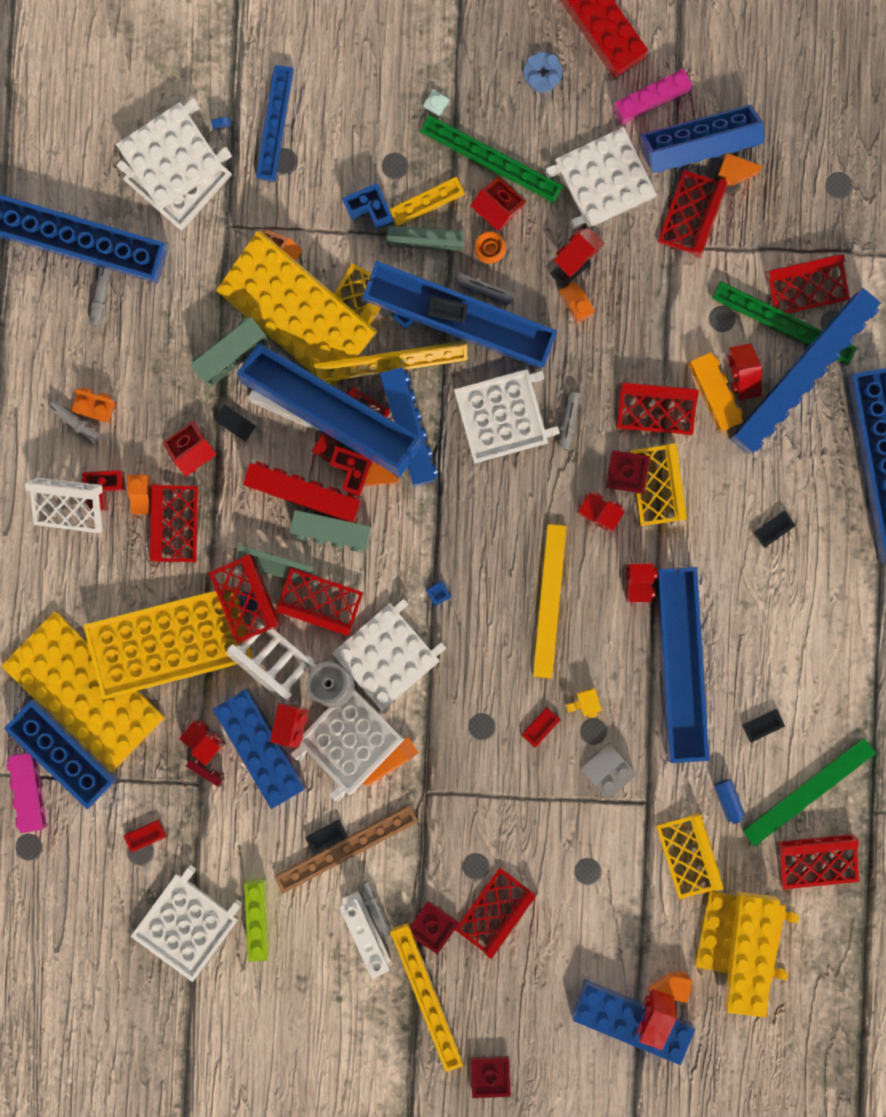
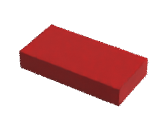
(540, 727)
(144, 835)

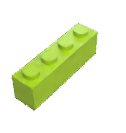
(257, 920)

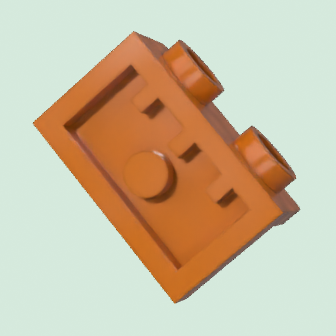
(93, 406)

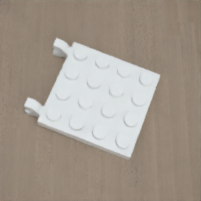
(171, 155)
(603, 178)
(187, 206)
(502, 415)
(387, 656)
(349, 743)
(185, 926)

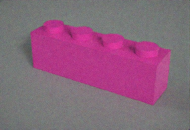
(652, 97)
(27, 793)

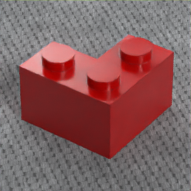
(581, 248)
(745, 371)
(357, 469)
(110, 482)
(600, 512)
(639, 582)
(202, 741)
(658, 1020)

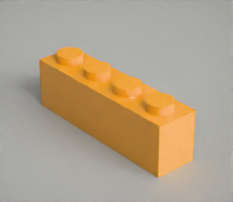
(715, 392)

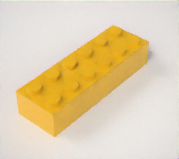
(751, 954)

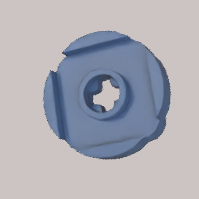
(535, 80)

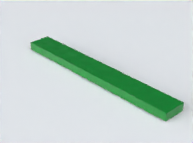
(491, 159)
(773, 317)
(809, 791)

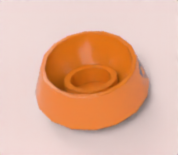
(489, 247)

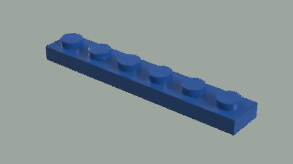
(275, 123)

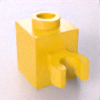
(587, 703)

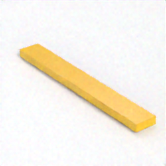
(388, 361)
(549, 601)
(426, 997)

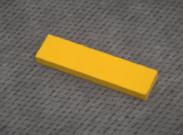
(426, 201)

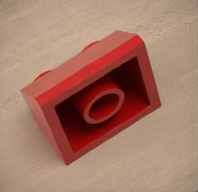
(498, 203)
(189, 448)
(289, 725)

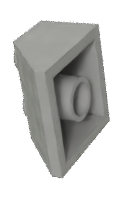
(608, 771)

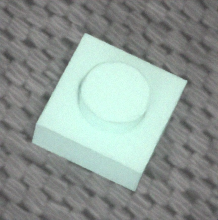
(436, 103)

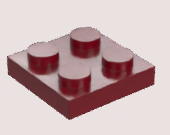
(628, 472)
(199, 768)
(433, 927)
(490, 1077)

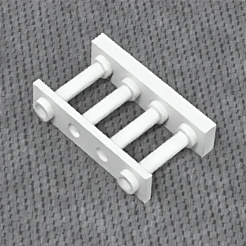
(252, 666)
(365, 934)

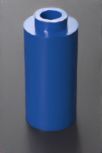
(729, 801)

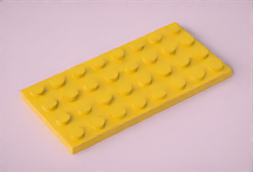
(293, 306)
(163, 643)
(61, 676)

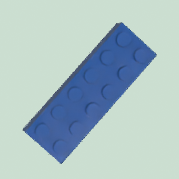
(702, 138)
(405, 415)
(60, 754)
(264, 759)
(620, 1016)

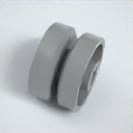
(330, 685)

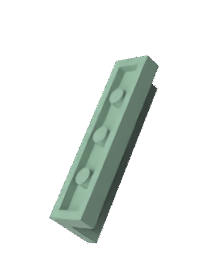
(425, 238)
(274, 564)

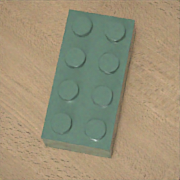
(229, 352)
(331, 530)

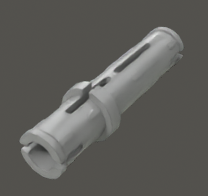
(485, 288)
(98, 305)
(79, 425)
(564, 443)
(377, 914)

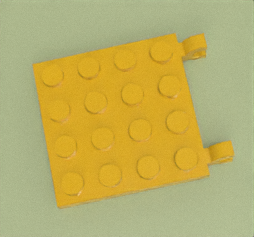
(717, 930)

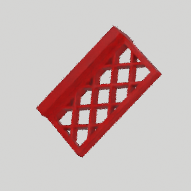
(708, 219)
(808, 268)
(657, 391)
(324, 439)
(157, 518)
(260, 592)
(313, 617)
(819, 845)
(509, 923)

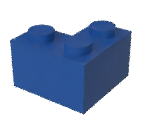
(369, 201)

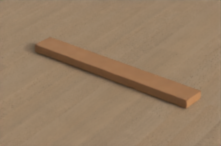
(346, 848)

